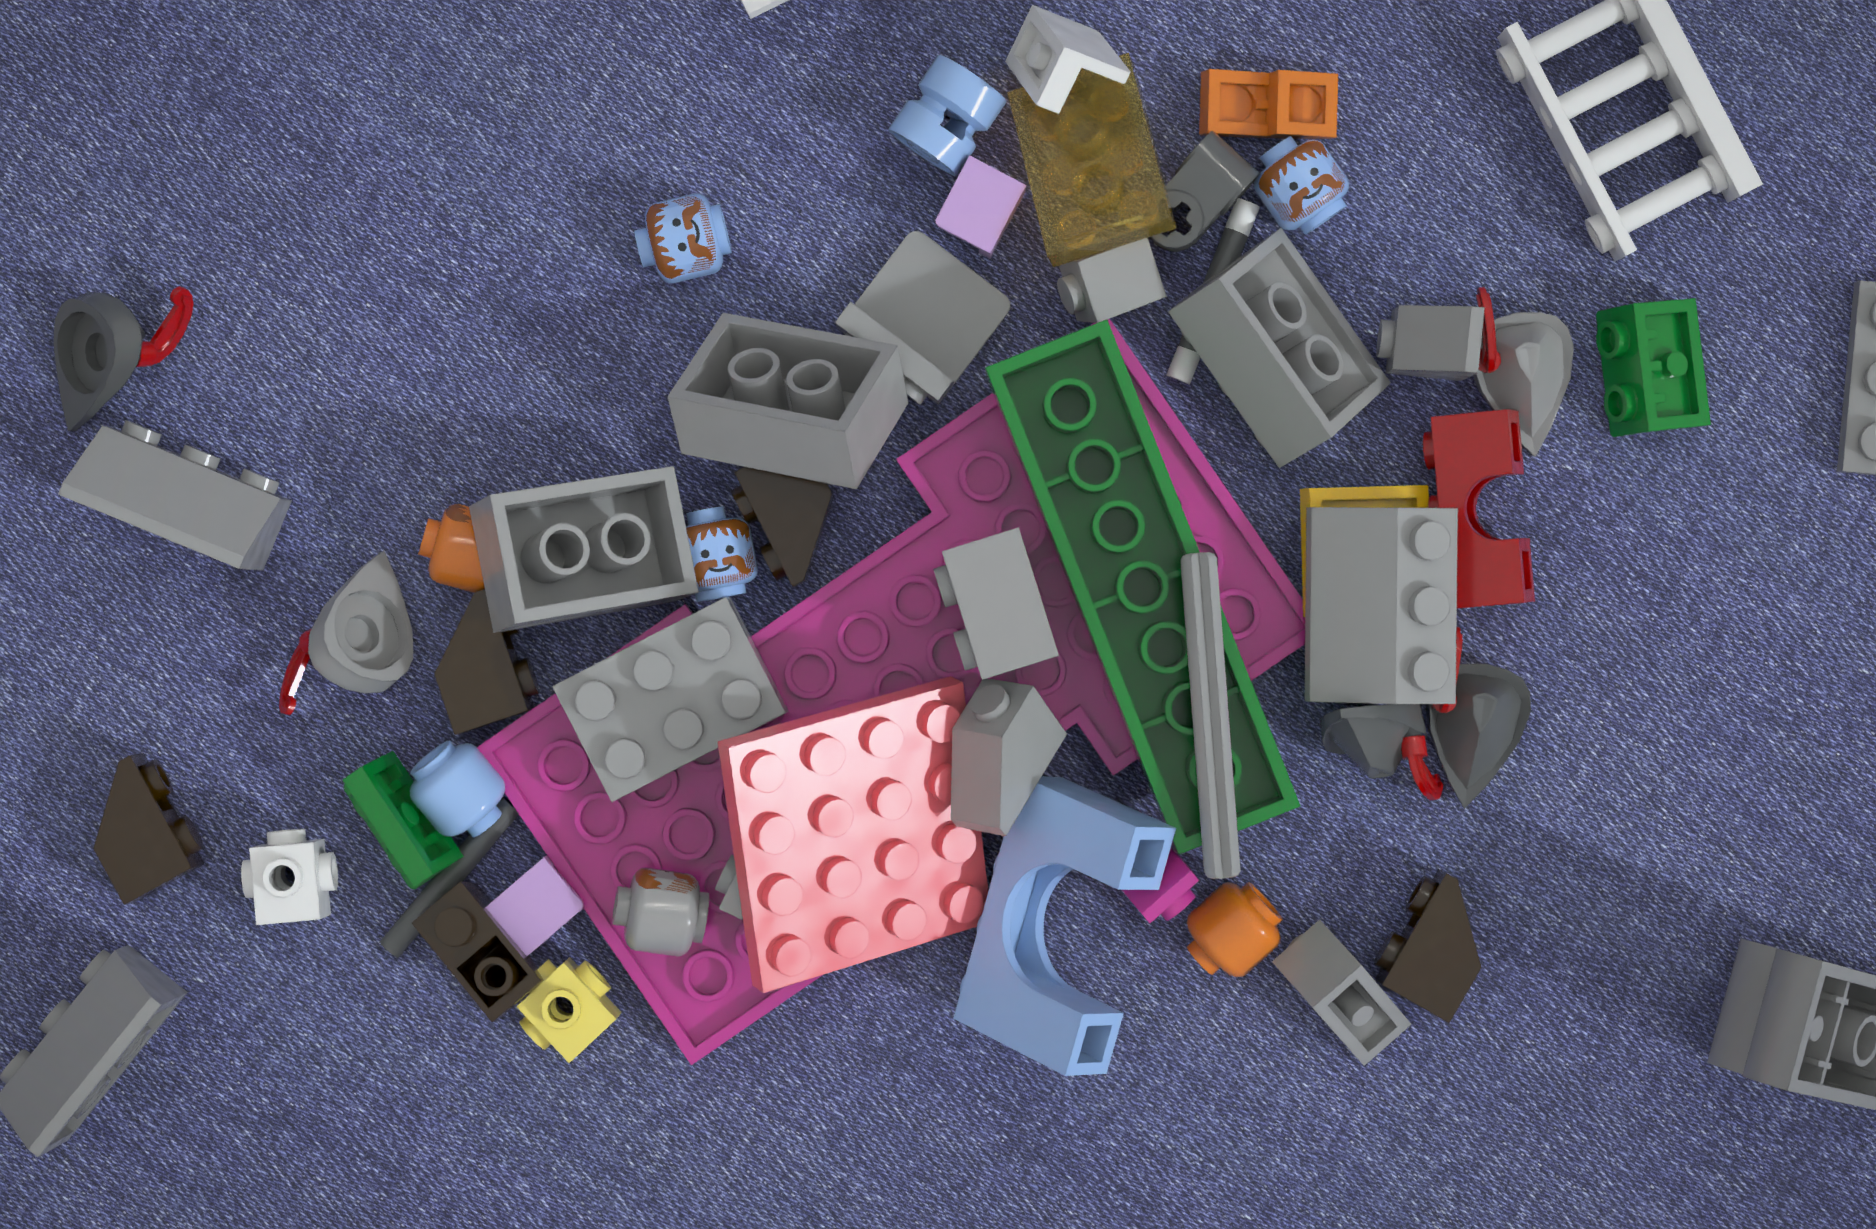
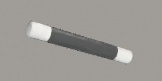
(1228, 250)

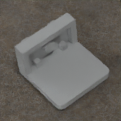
(931, 310)

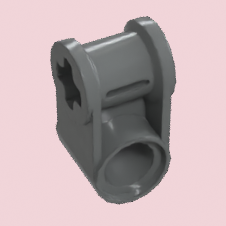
(1206, 186)

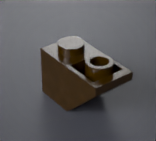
(791, 516)
(482, 673)
(141, 834)
(478, 950)
(1436, 951)

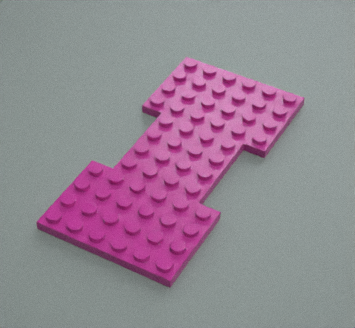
(855, 641)

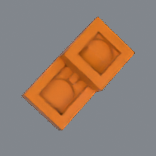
(1268, 104)

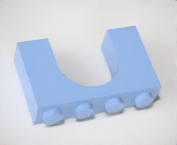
(1009, 979)

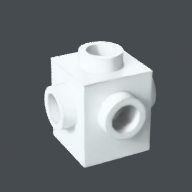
(277, 898)

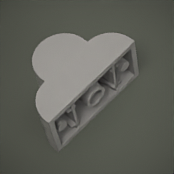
(1799, 1025)

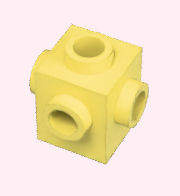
(591, 1008)

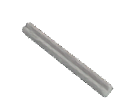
(1210, 715)

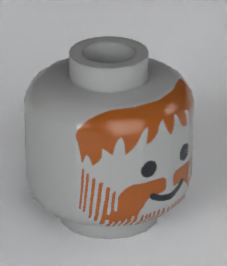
(661, 911)

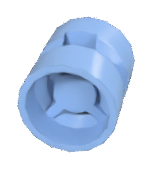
(962, 97)

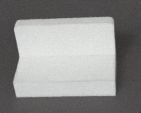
(1052, 53)

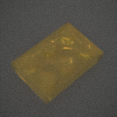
(1092, 167)

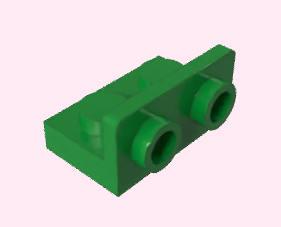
(1652, 367)
(411, 842)

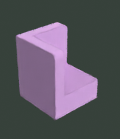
(980, 205)
(535, 906)

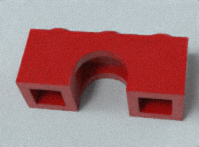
(1466, 456)

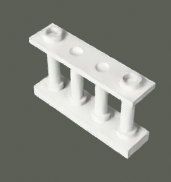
(1692, 112)

